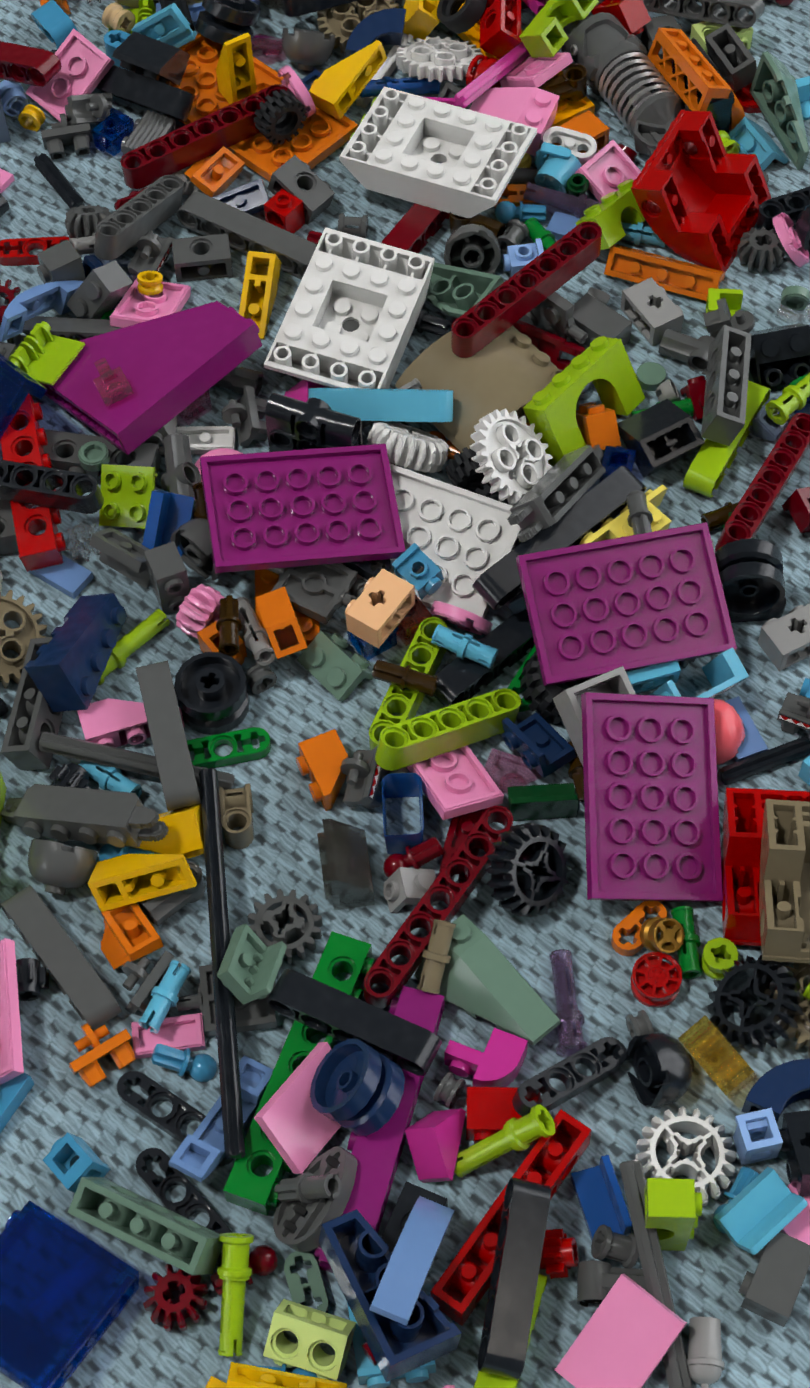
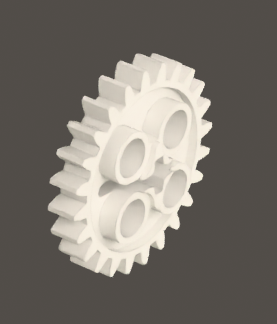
(436, 58)
(509, 454)

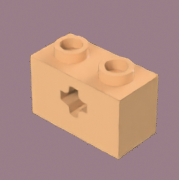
(379, 607)

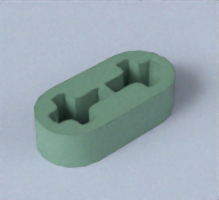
(314, 1277)

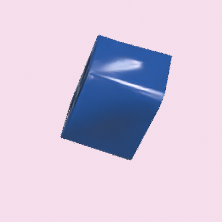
(398, 786)

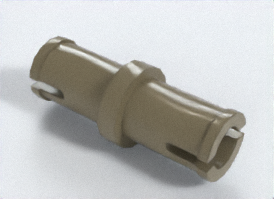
(436, 956)

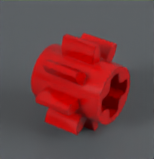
(558, 1253)

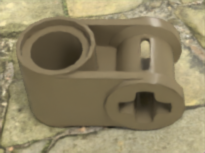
(237, 811)

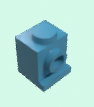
(410, 562)
(73, 1159)

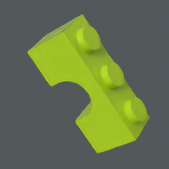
(545, 32)
(614, 209)
(673, 1210)

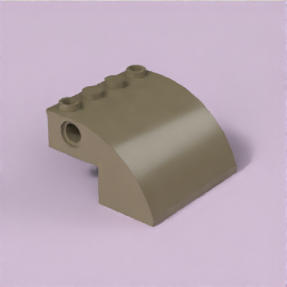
(494, 378)
(785, 882)

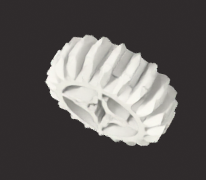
(410, 446)
(695, 1169)

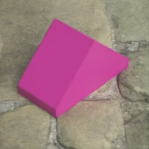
(435, 1144)

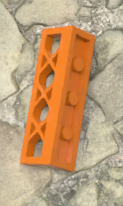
(688, 62)
(667, 272)

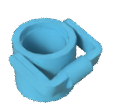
(557, 168)

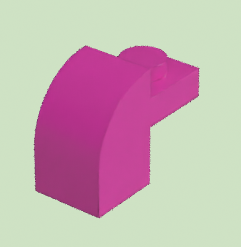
(495, 1066)

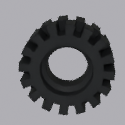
(280, 117)
(462, 471)

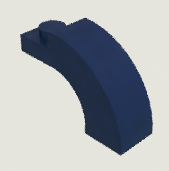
(383, 26)
(780, 1088)

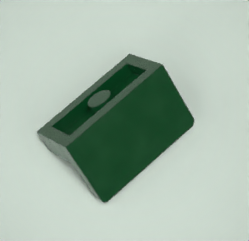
(543, 801)

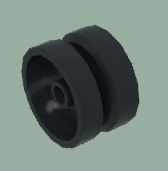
(227, 19)
(751, 577)
(212, 693)

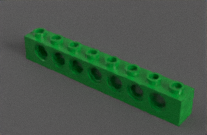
(243, 1186)

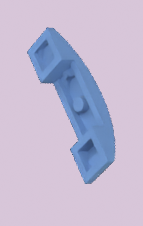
(35, 302)
(205, 1149)
(411, 1260)

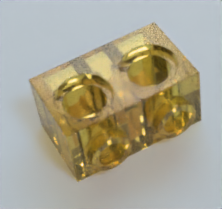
(717, 1057)

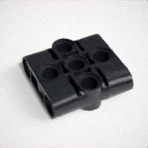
(308, 425)

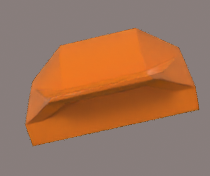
(215, 172)
(128, 935)

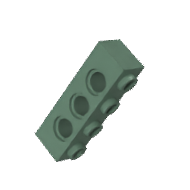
(146, 1225)

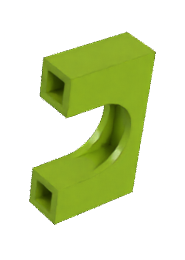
(554, 407)

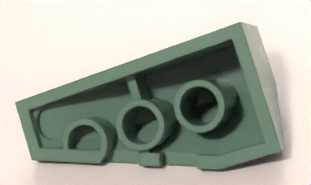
(780, 104)
(459, 289)
(490, 986)

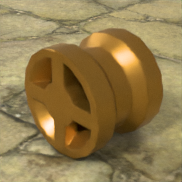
(671, 934)

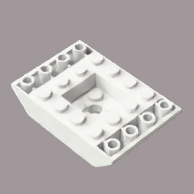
(408, 134)
(357, 282)

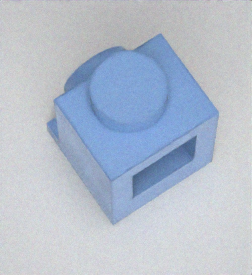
(521, 255)
(757, 1136)

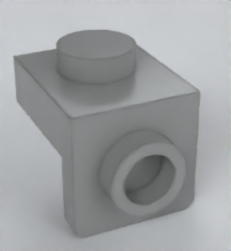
(407, 887)

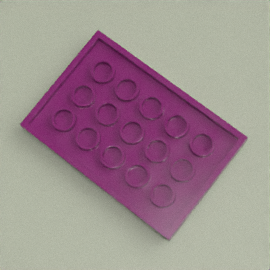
(301, 508)
(625, 603)
(651, 798)

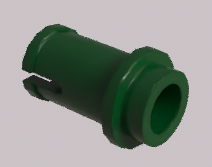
(577, 184)

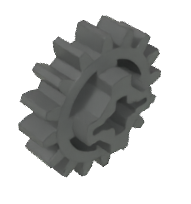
(297, 934)

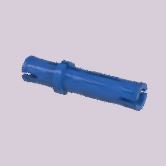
(408, 85)

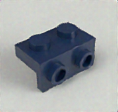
(538, 744)

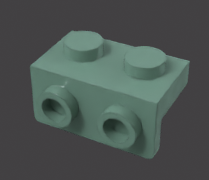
(335, 664)
(250, 965)

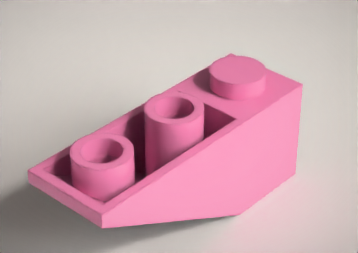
(115, 722)

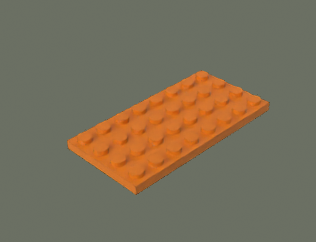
(313, 144)

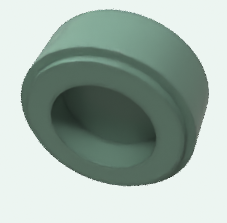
(795, 297)
(650, 375)
(93, 455)

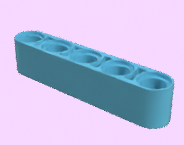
(389, 404)

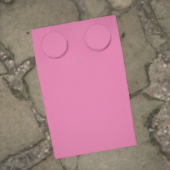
(521, 105)

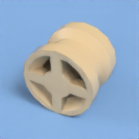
(118, 18)

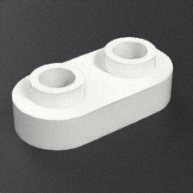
(572, 140)

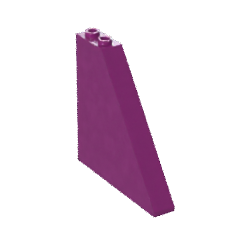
(166, 364)

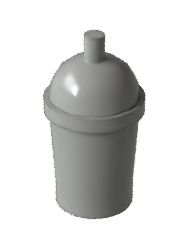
(705, 1350)

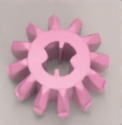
(198, 610)

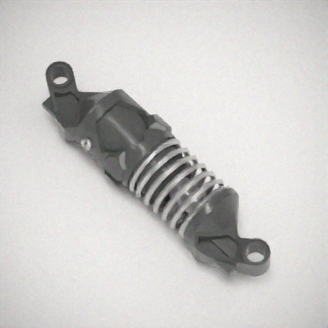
(624, 77)

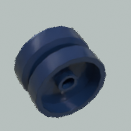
(357, 1087)

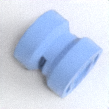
(12, 97)

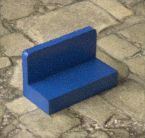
(165, 516)
(601, 1198)

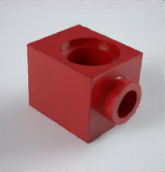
(285, 211)

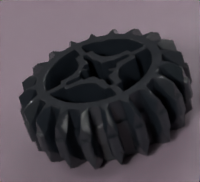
(514, 884)
(765, 1019)

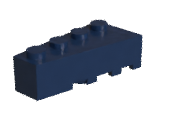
(78, 653)
(358, 1262)

